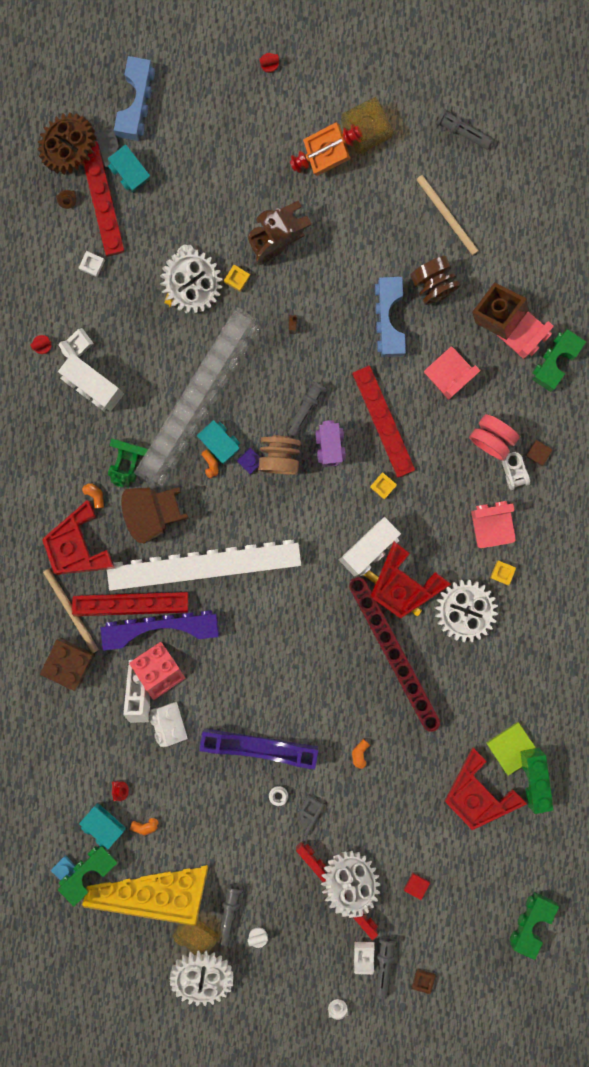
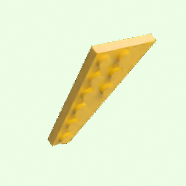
(158, 896)

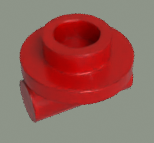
(269, 62)
(41, 344)
(119, 790)

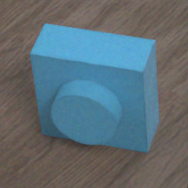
(63, 867)

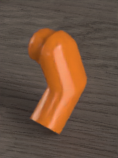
(213, 464)
(96, 493)
(358, 754)
(145, 829)

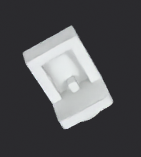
(76, 344)
(364, 958)

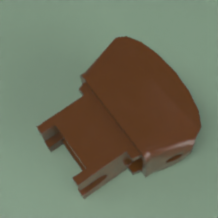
(278, 232)
(149, 512)

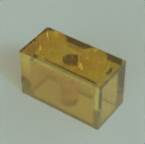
(195, 937)

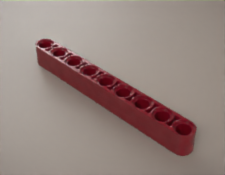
(395, 663)

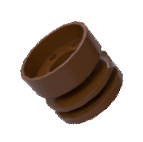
(436, 283)

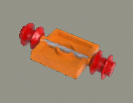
(326, 149)

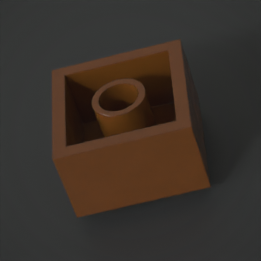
(500, 310)
(67, 664)

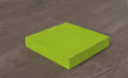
(508, 745)

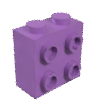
(330, 439)

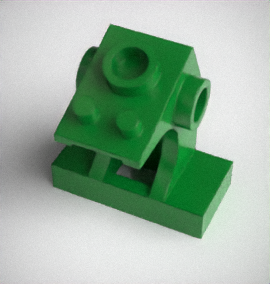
(129, 452)

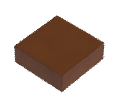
(539, 453)
(423, 981)

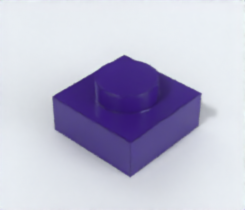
(249, 461)

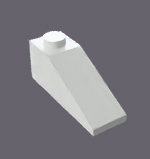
(136, 699)

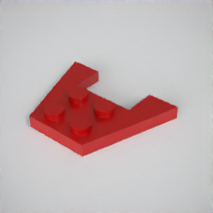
(68, 548)
(398, 590)
(473, 801)

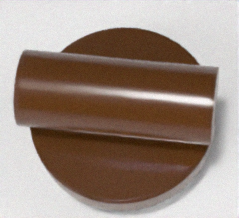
(66, 199)

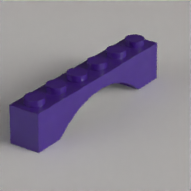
(200, 626)
(245, 745)

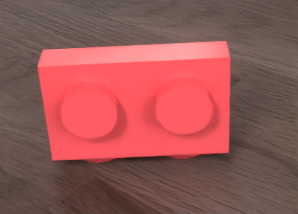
(528, 335)
(493, 525)

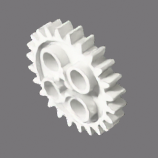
(181, 266)
(460, 626)
(350, 884)
(187, 974)

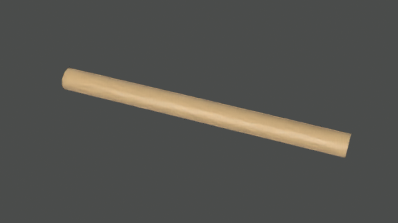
(447, 215)
(68, 606)

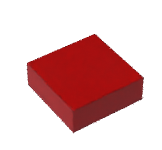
(416, 886)

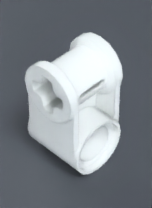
(516, 471)

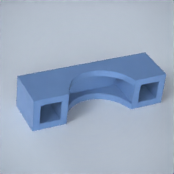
(129, 121)
(391, 341)

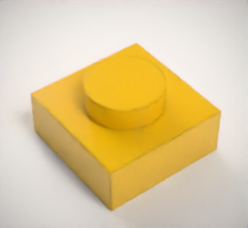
(237, 278)
(383, 486)
(503, 572)

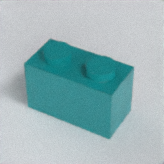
(128, 168)
(219, 442)
(102, 826)

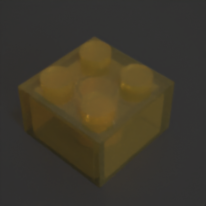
(371, 121)

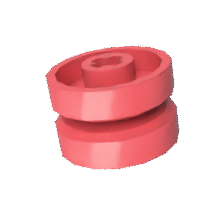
(494, 437)

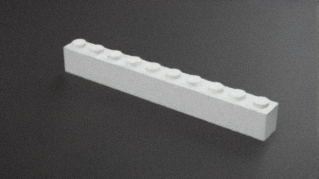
(204, 566)

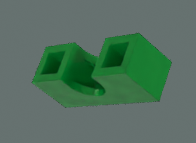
(566, 345)
(539, 790)
(72, 886)
(538, 909)

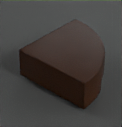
(292, 324)

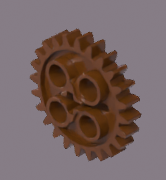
(76, 132)

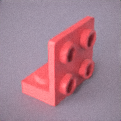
(450, 372)
(157, 670)

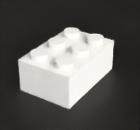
(90, 383)
(370, 547)

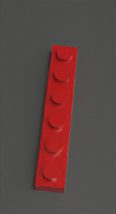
(103, 203)
(383, 421)
(130, 604)
(317, 866)

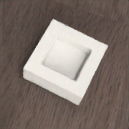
(91, 264)

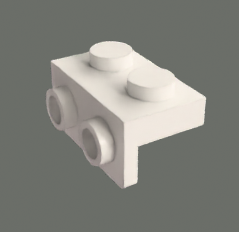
(167, 725)

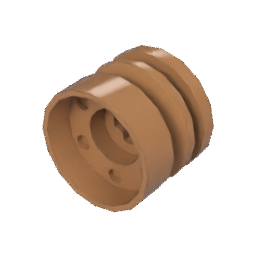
(279, 455)

